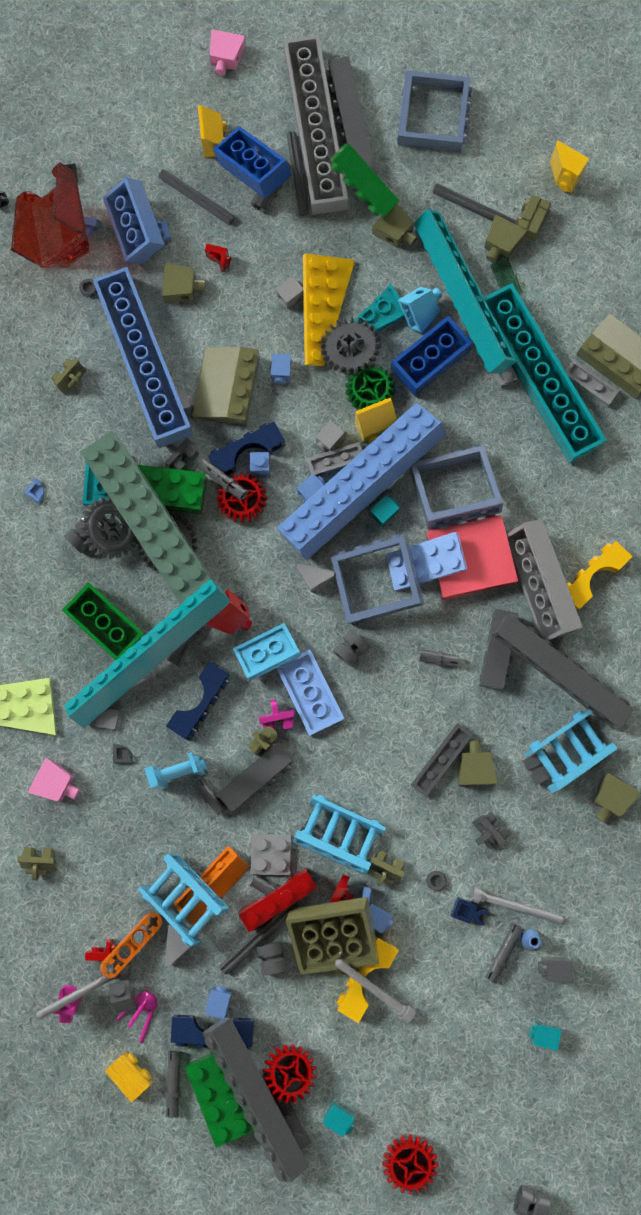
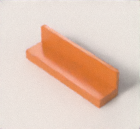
(219, 877)

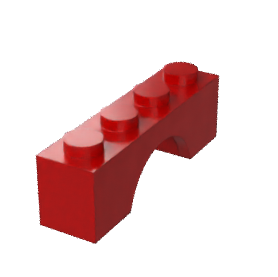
(277, 901)

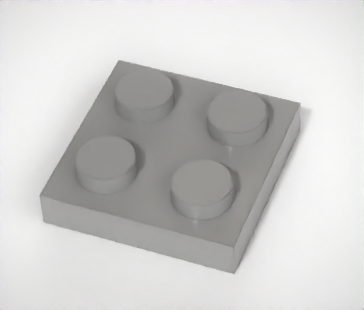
(270, 854)

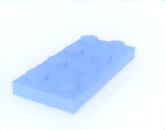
(431, 559)
(310, 693)

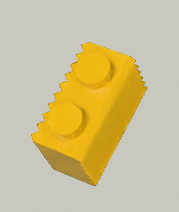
(129, 1076)

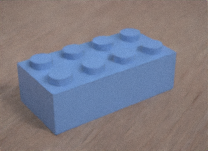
(133, 221)

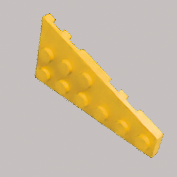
(323, 295)

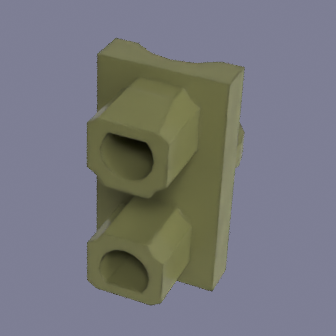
(70, 376)
(267, 736)
(37, 865)
(384, 871)

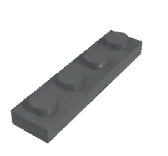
(441, 759)
(292, 1120)

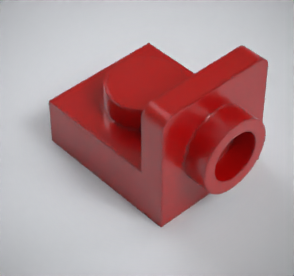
(218, 253)
(341, 892)
(98, 954)

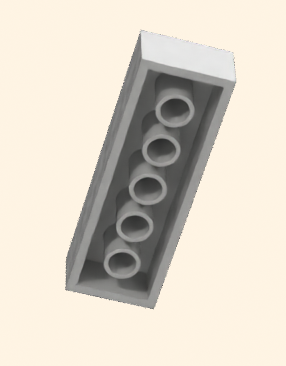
(543, 581)

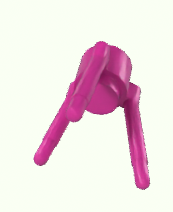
(146, 1001)

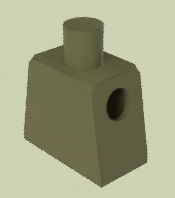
(395, 227)
(503, 238)
(180, 283)
(476, 767)
(613, 797)

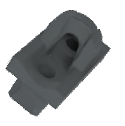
(185, 449)
(488, 832)

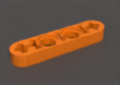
(129, 942)

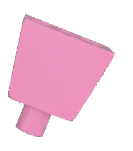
(226, 50)
(53, 782)

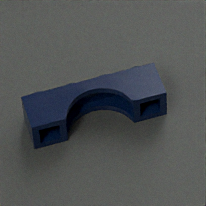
(266, 438)
(185, 722)
(187, 1031)

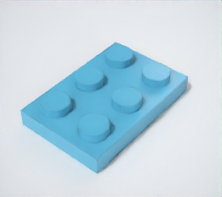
(266, 652)

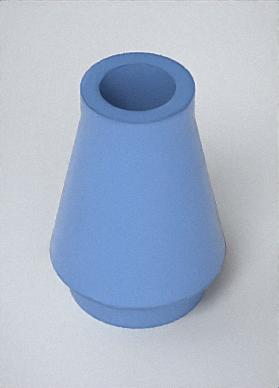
(526, 939)

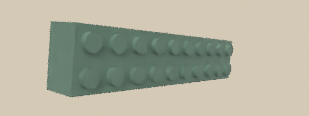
(146, 516)

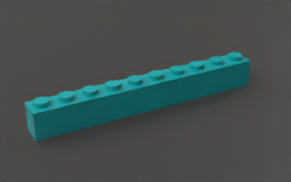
(464, 292)
(146, 653)

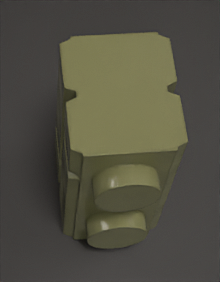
(533, 216)

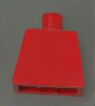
(231, 617)

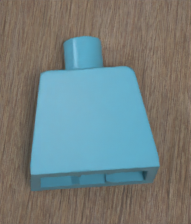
(420, 307)

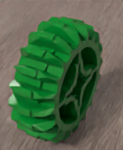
(357, 396)

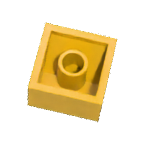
(211, 129)
(567, 166)
(375, 419)

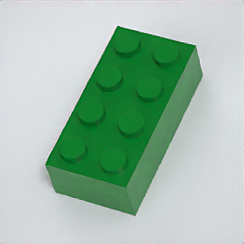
(364, 180)
(177, 488)
(102, 621)
(217, 1101)

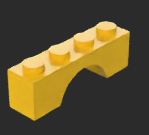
(612, 559)
(353, 1001)

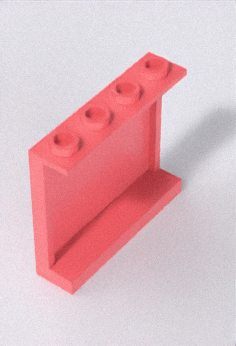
(485, 554)

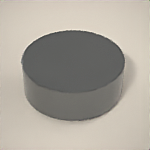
(87, 288)
(436, 880)

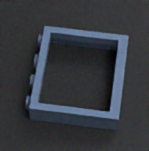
(431, 140)
(460, 513)
(412, 602)

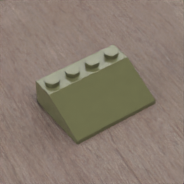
(615, 353)
(226, 385)
(332, 933)

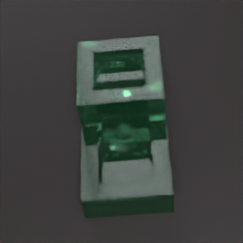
(504, 274)

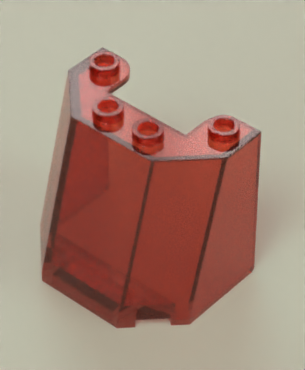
(51, 226)

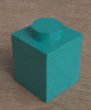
(384, 510)
(545, 1035)
(338, 1119)

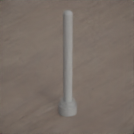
(479, 895)
(79, 993)
(405, 1012)

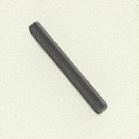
(297, 173)
(196, 196)
(468, 203)
(255, 940)

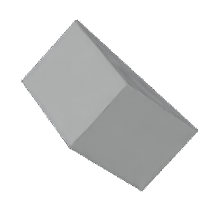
(314, 576)
(175, 946)

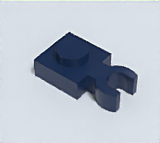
(466, 911)

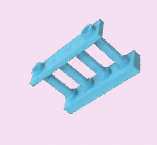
(573, 770)
(159, 778)
(323, 846)
(201, 890)

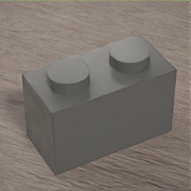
(556, 969)

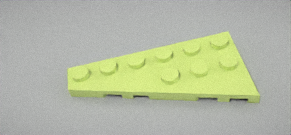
(28, 706)

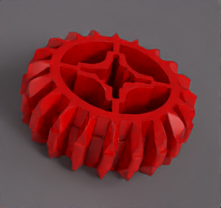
(246, 513)
(304, 1080)
(405, 1182)

